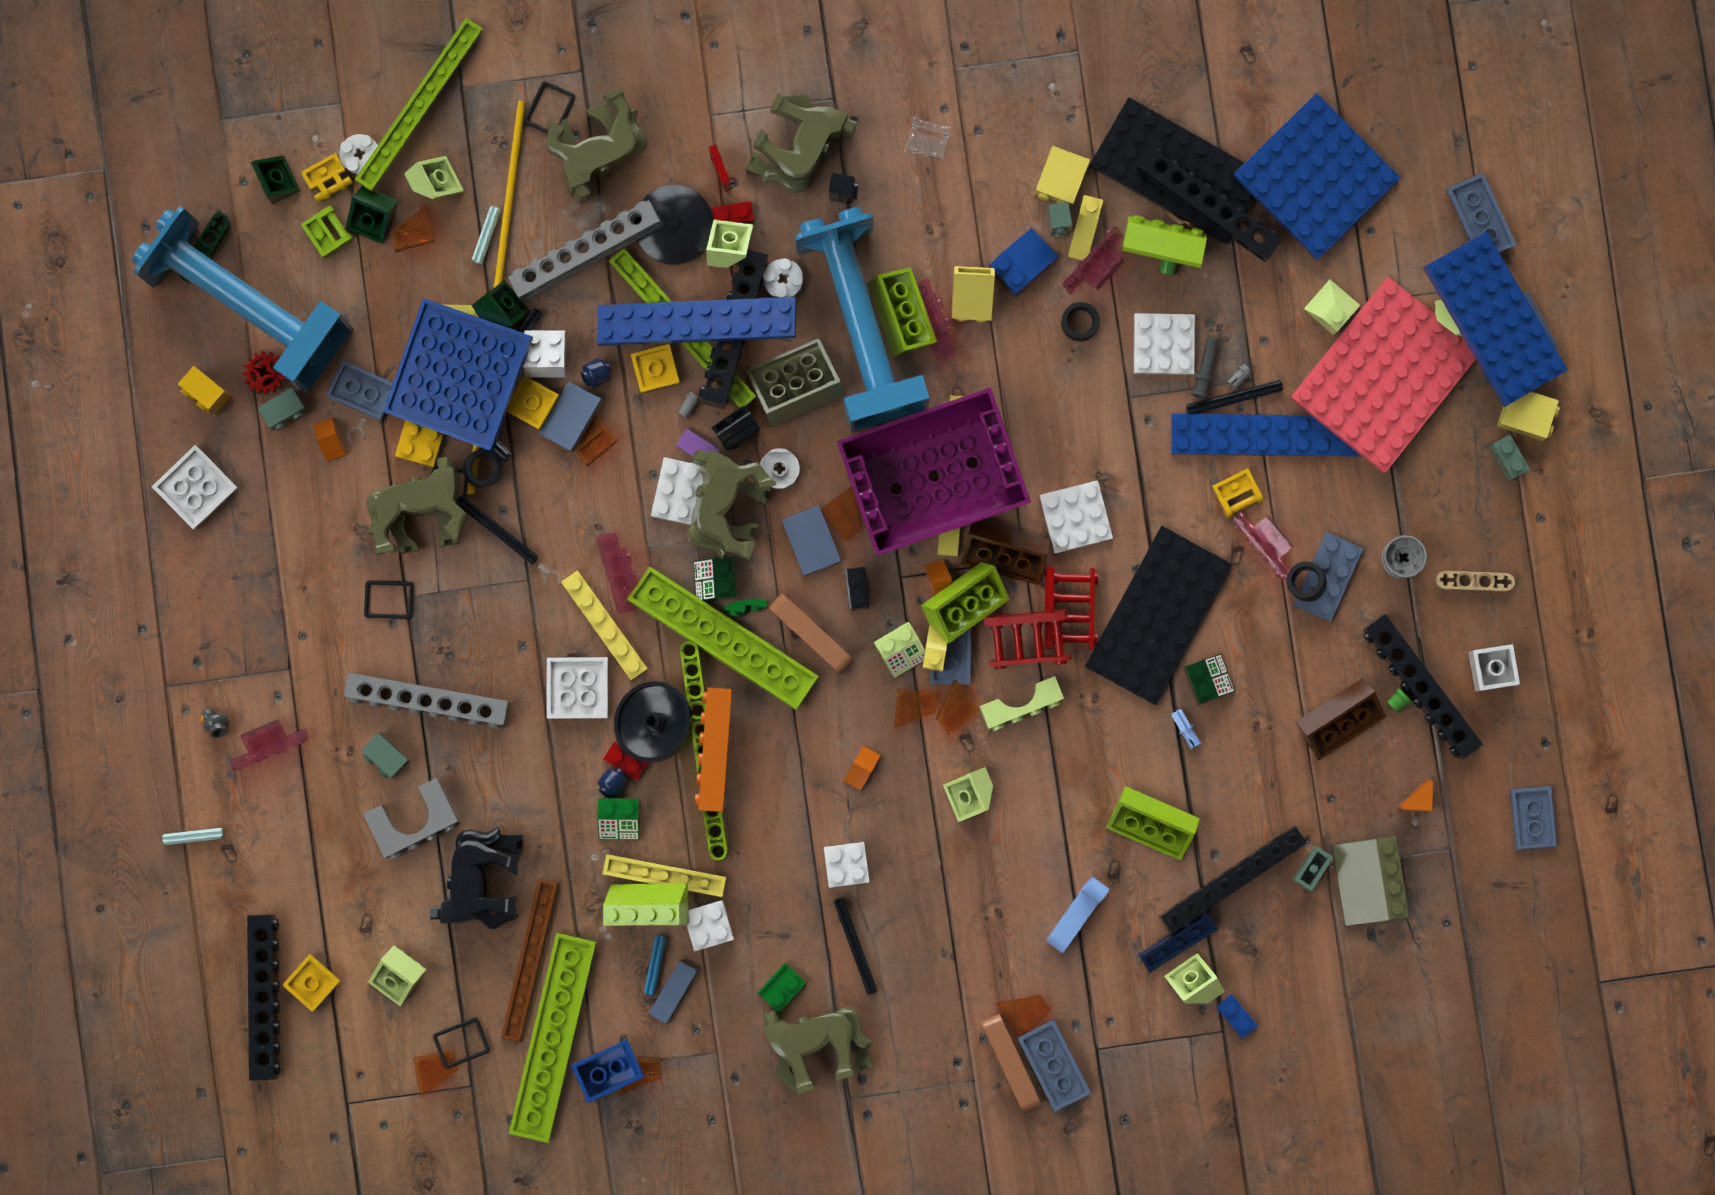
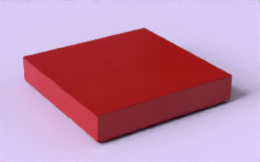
(719, 167)

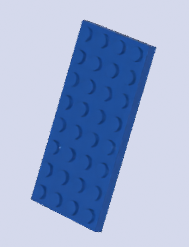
(1495, 319)

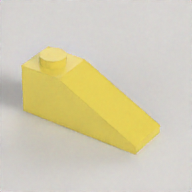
(1085, 227)
(934, 651)

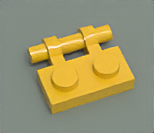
(324, 171)

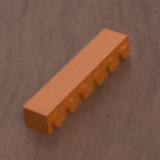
(715, 749)

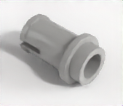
(1240, 376)
(688, 405)

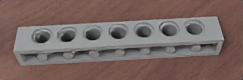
(596, 251)
(356, 682)

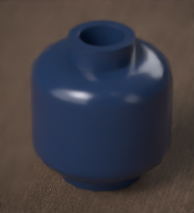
(596, 373)
(612, 783)

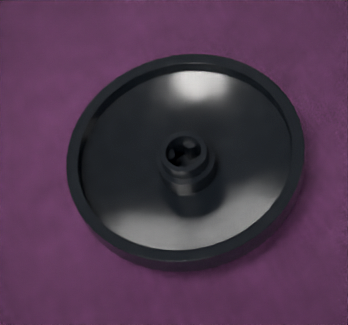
(685, 226)
(653, 722)

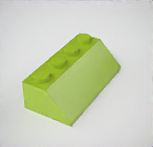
(1164, 241)
(901, 312)
(965, 601)
(1153, 823)
(646, 904)

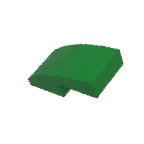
(737, 608)

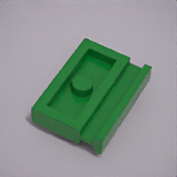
(781, 987)

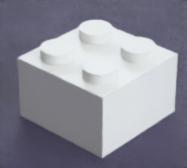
(546, 354)
(1494, 668)
(846, 864)
(709, 925)

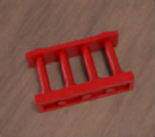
(1053, 598)
(1016, 622)

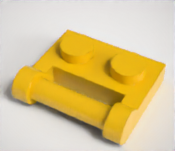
(1234, 487)

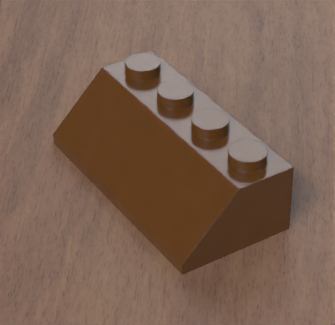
(1010, 551)
(1341, 719)

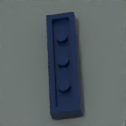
(1178, 942)

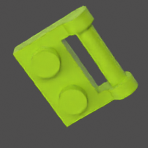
(321, 235)

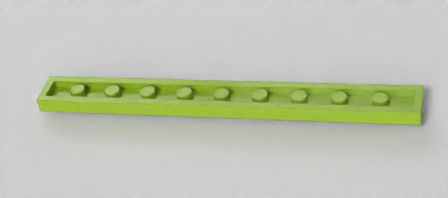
(418, 104)
(651, 293)

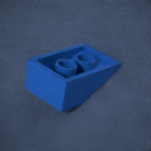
(1023, 262)
(607, 1070)

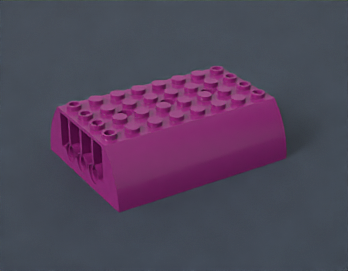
(928, 442)

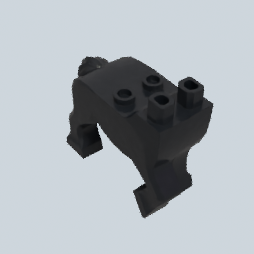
(468, 879)

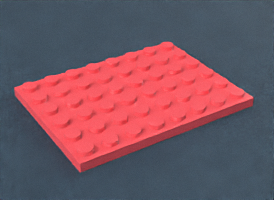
(1384, 375)

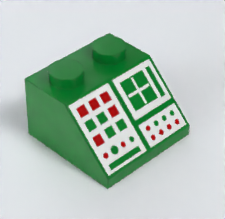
(618, 819)

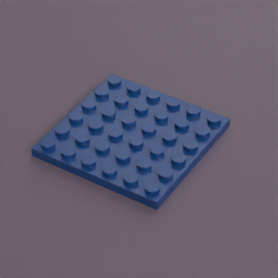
(1316, 176)
(458, 374)

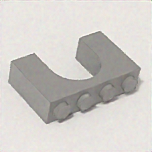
(441, 817)

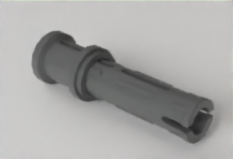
(1204, 377)

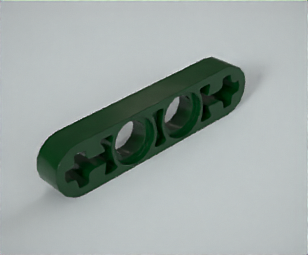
(210, 249)

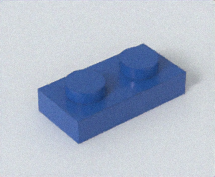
(1236, 1016)

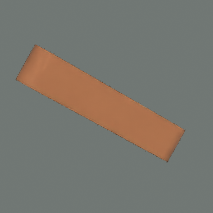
(810, 633)
(1011, 1063)

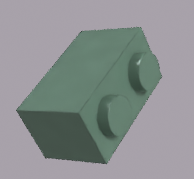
(1059, 219)
(282, 409)
(1508, 458)
(385, 756)
(1312, 868)

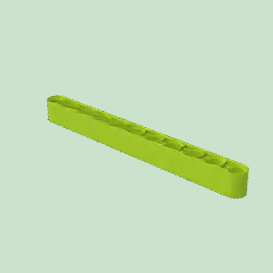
(694, 701)

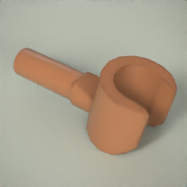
(1180, 221)

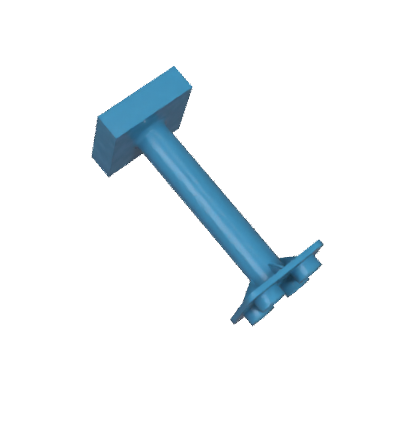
(308, 344)
(883, 397)

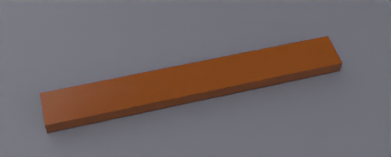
(529, 960)

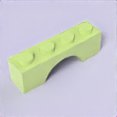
(997, 713)

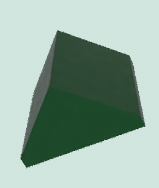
(275, 178)

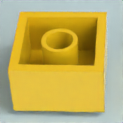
(201, 388)

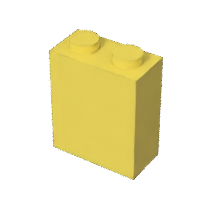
(1061, 176)
(972, 293)
(1530, 416)

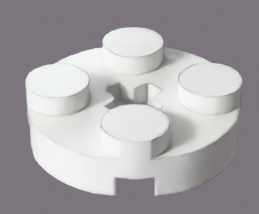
(349, 149)
(784, 267)
(788, 461)

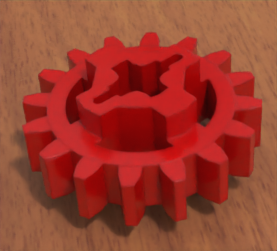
(262, 381)

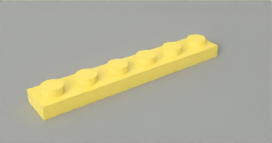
(604, 625)
(663, 874)

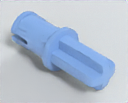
(1186, 728)

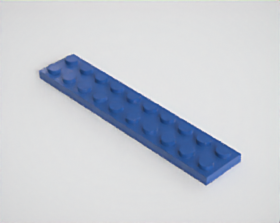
(697, 321)
(1254, 436)

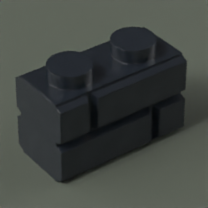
(843, 188)
(736, 428)
(857, 588)

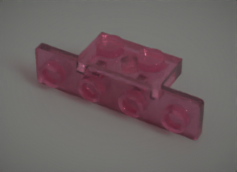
(1098, 264)
(939, 323)
(1268, 540)
(618, 570)
(266, 741)

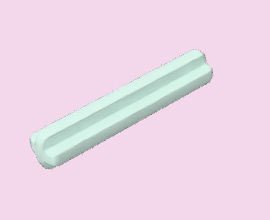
(486, 235)
(193, 836)

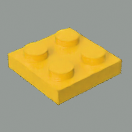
(655, 368)
(532, 403)
(419, 444)
(311, 982)

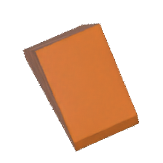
(329, 439)
(938, 576)
(862, 768)
(1420, 799)

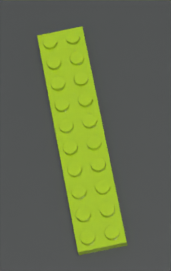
(722, 638)
(552, 1037)

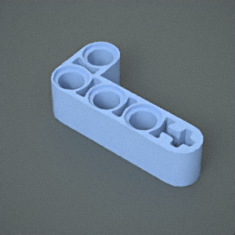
(1077, 914)

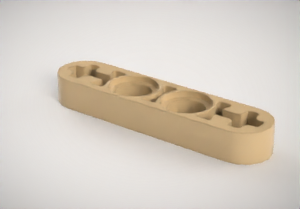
(1475, 581)

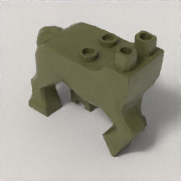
(811, 143)
(598, 154)
(715, 497)
(418, 498)
(812, 1034)

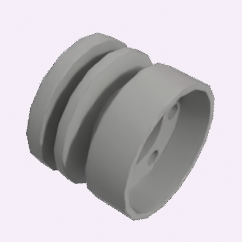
(1415, 557)

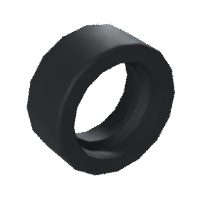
(1080, 336)
(498, 471)
(1296, 570)

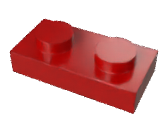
(736, 212)
(620, 759)

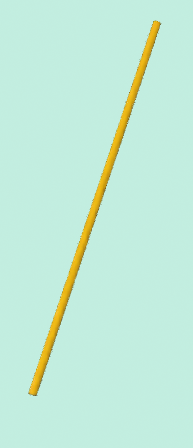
(505, 229)

